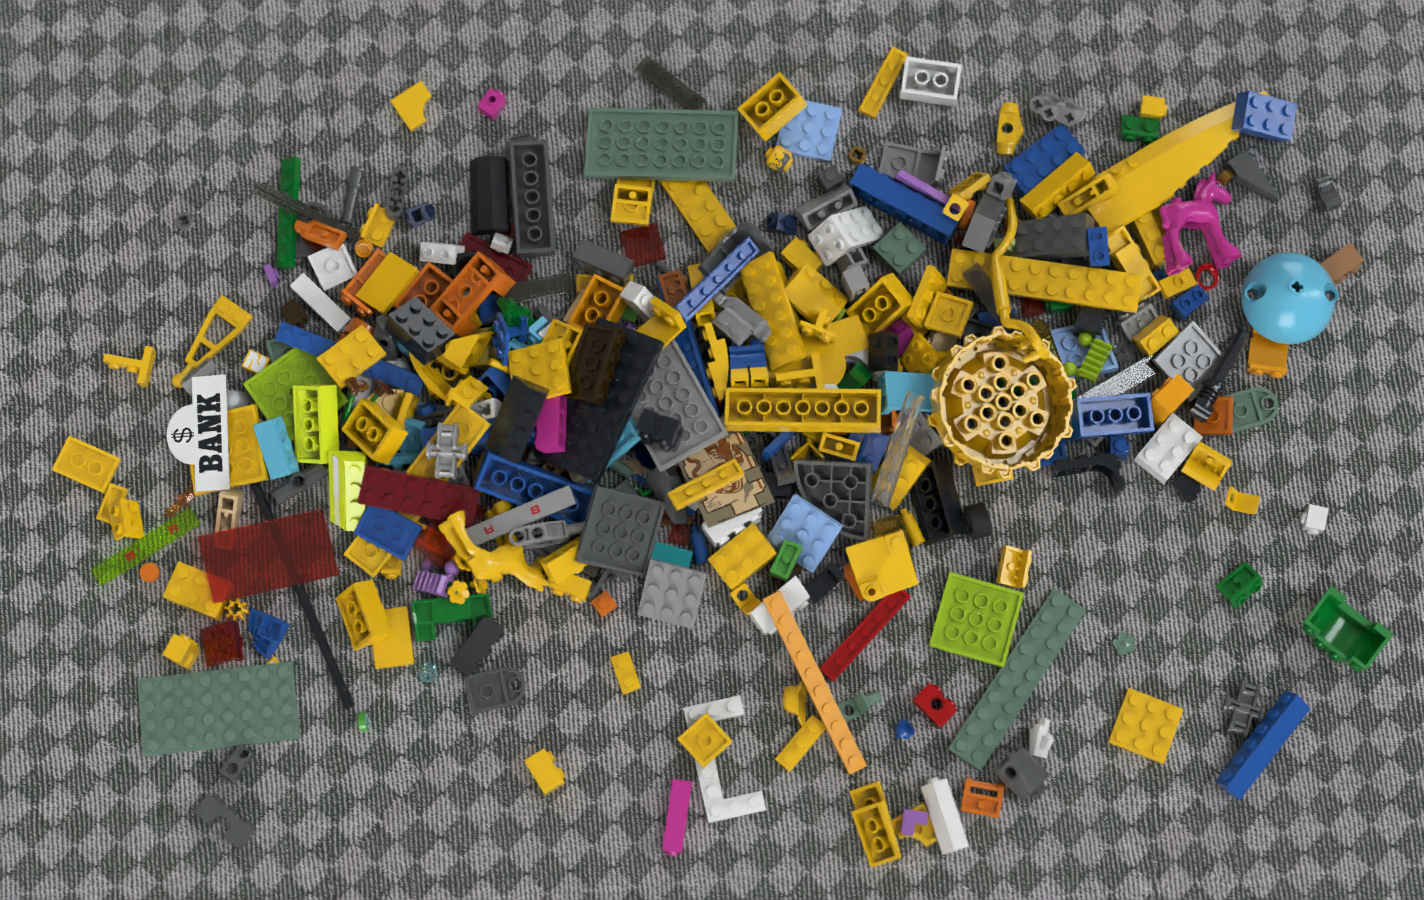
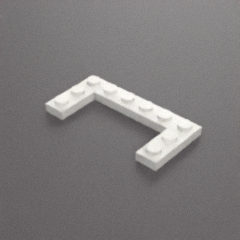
(717, 807)

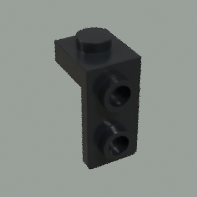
(825, 581)

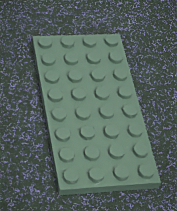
(661, 144)
(218, 709)

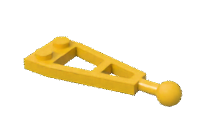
(228, 312)

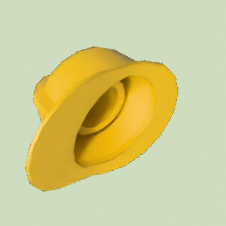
(795, 701)

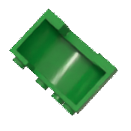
(1345, 632)

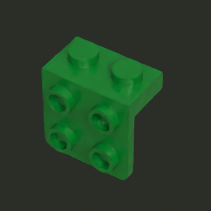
(511, 314)

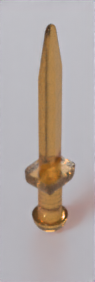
(183, 500)

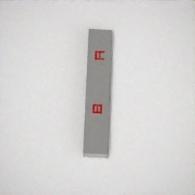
(521, 515)

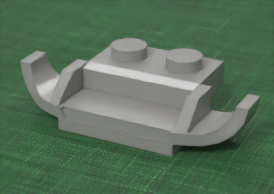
(739, 320)

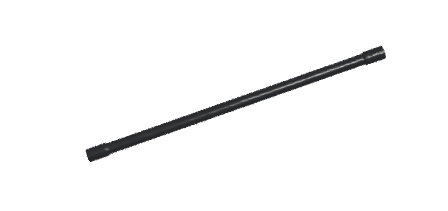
(343, 691)

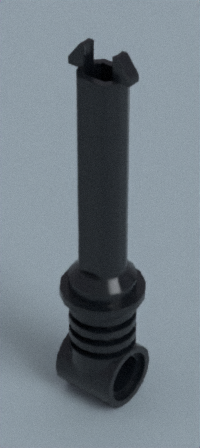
(1212, 387)

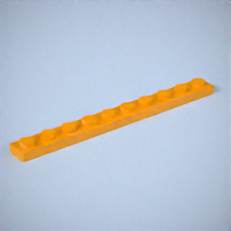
(814, 682)

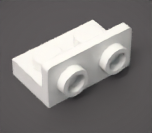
(440, 252)

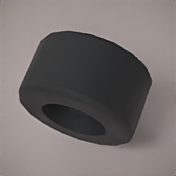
(977, 521)

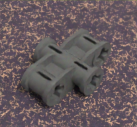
(1243, 708)

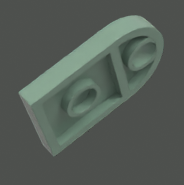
(1249, 408)

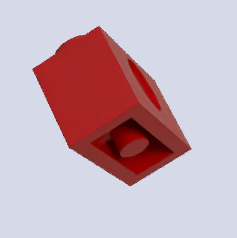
(939, 716)

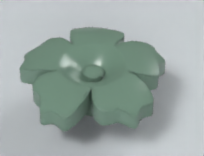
(1124, 643)

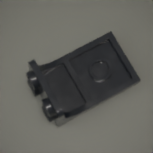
(1100, 462)

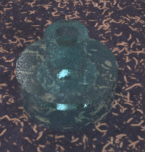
(427, 672)

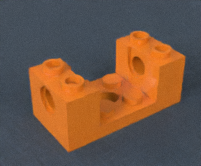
(481, 277)

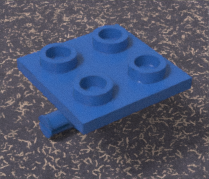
(504, 333)

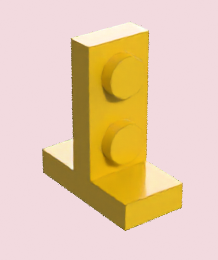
(133, 365)
(803, 377)

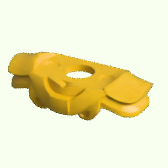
(1008, 141)

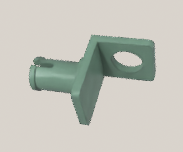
(860, 704)

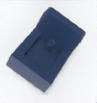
(782, 223)

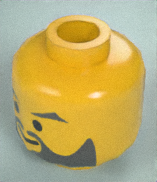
(779, 159)

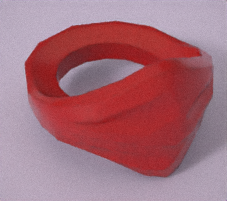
(1212, 269)

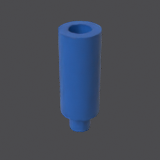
(699, 546)

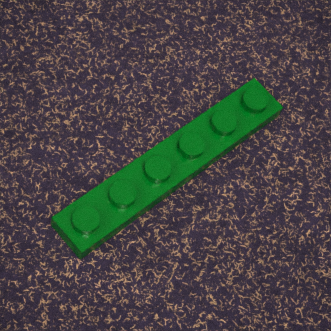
(286, 231)

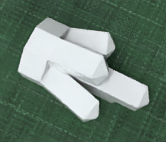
(1040, 739)

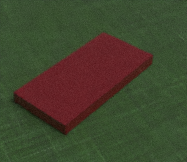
(517, 268)

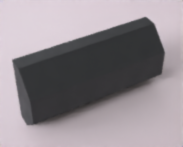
(489, 195)

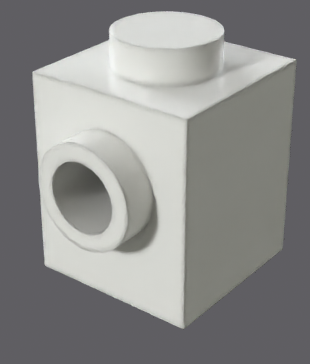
(1314, 519)

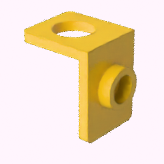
(958, 199)
(803, 451)
(1242, 502)
(749, 603)

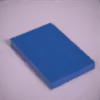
(388, 531)

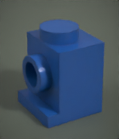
(1119, 446)

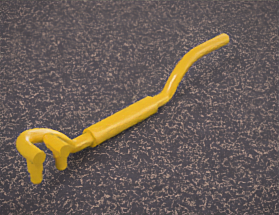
(1001, 293)

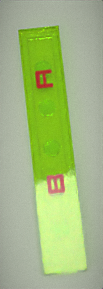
(146, 547)

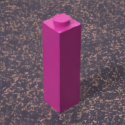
(677, 817)

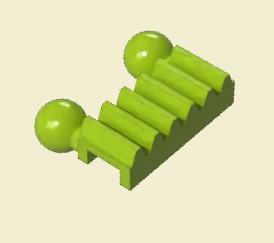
(1093, 361)

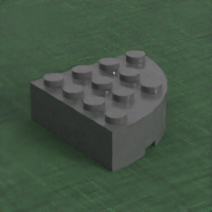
(840, 491)

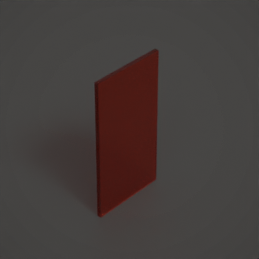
(268, 556)

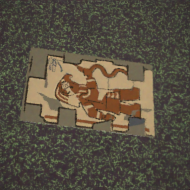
(737, 497)

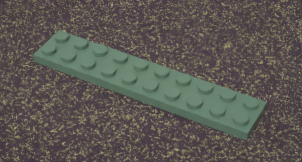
(1016, 679)

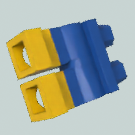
(745, 358)

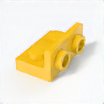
(377, 227)

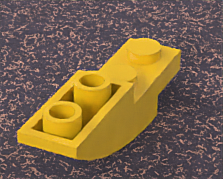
(719, 368)

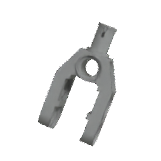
(553, 534)

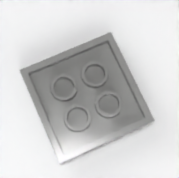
(1190, 356)
(672, 593)

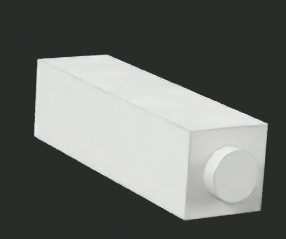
(320, 303)
(944, 815)

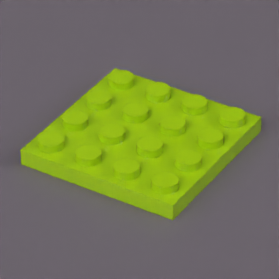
(274, 385)
(976, 619)

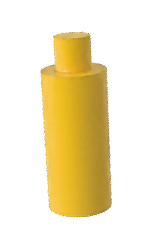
(912, 528)

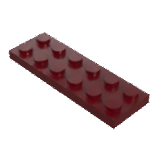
(417, 494)

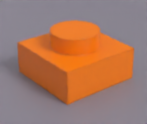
(604, 604)

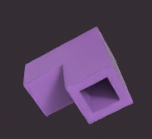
(910, 818)

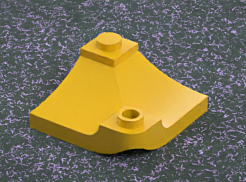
(882, 565)

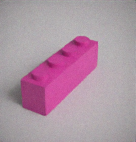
(552, 426)

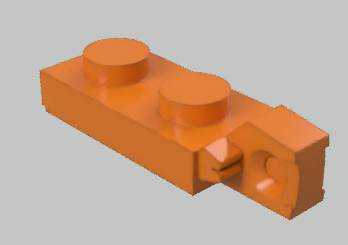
(321, 234)

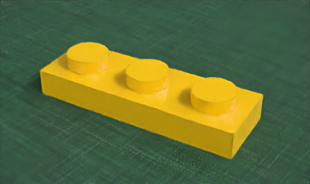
(800, 743)

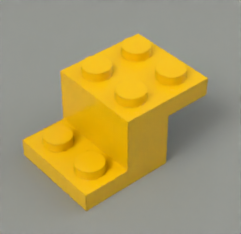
(632, 201)
(570, 335)

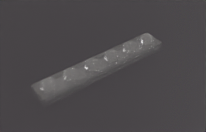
(897, 449)

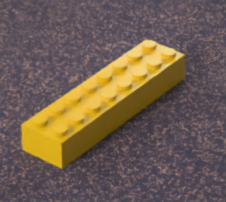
(803, 410)

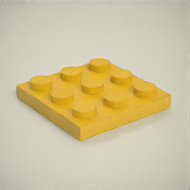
(543, 365)
(1145, 725)

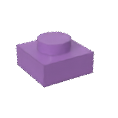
(272, 275)

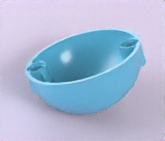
(1279, 310)

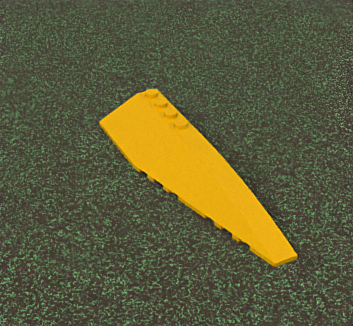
(1163, 167)

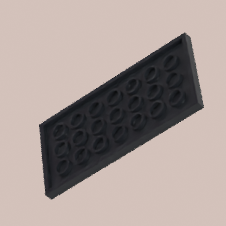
(595, 428)

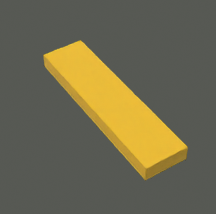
(883, 82)
(705, 484)

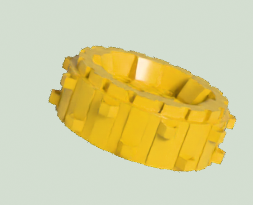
(955, 405)

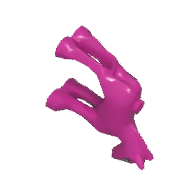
(1195, 215)

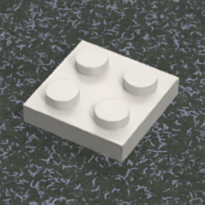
(332, 266)

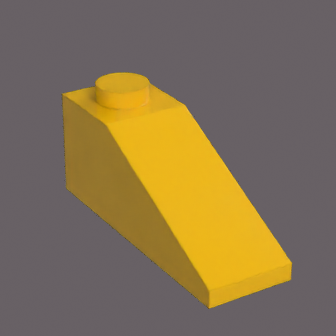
(1089, 195)

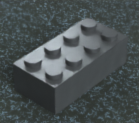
(1053, 237)

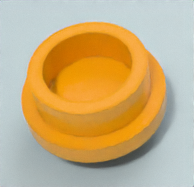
(363, 248)

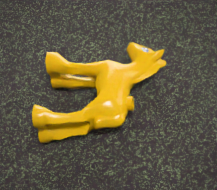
(501, 561)

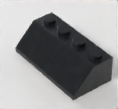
(517, 419)
(938, 504)

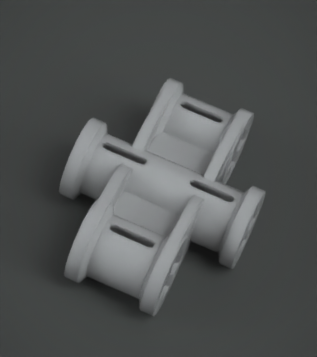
(1060, 109)
(446, 458)

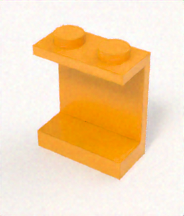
(1267, 356)

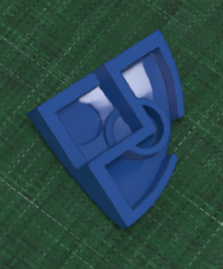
(267, 631)

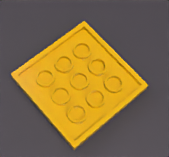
(245, 455)

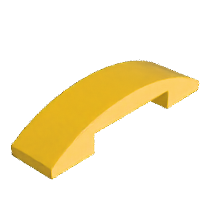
(432, 378)

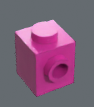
(492, 104)

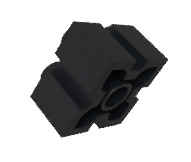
(660, 430)

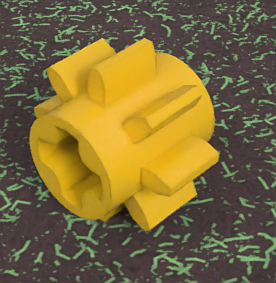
(233, 605)

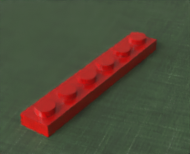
(863, 634)

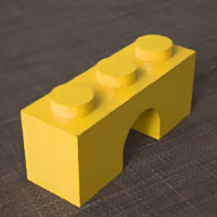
(182, 651)

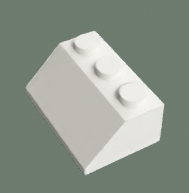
(795, 597)

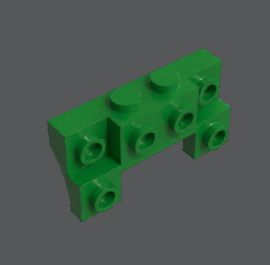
(442, 611)

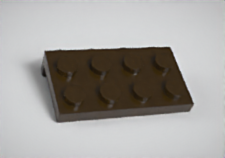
(595, 363)

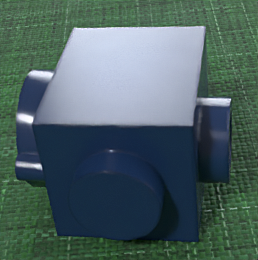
(420, 214)

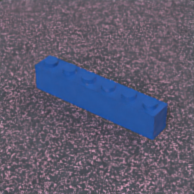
(1263, 744)

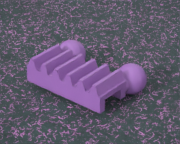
(434, 583)

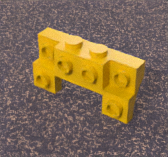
(1127, 258)

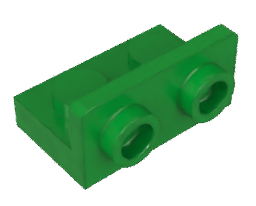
(1139, 129)
(1240, 584)

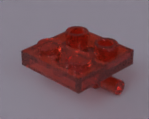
(222, 643)

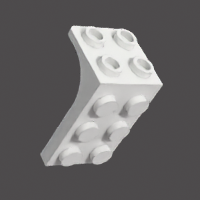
(844, 233)

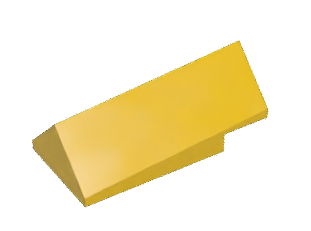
(874, 824)

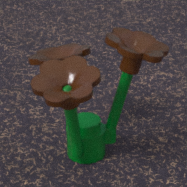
(358, 385)

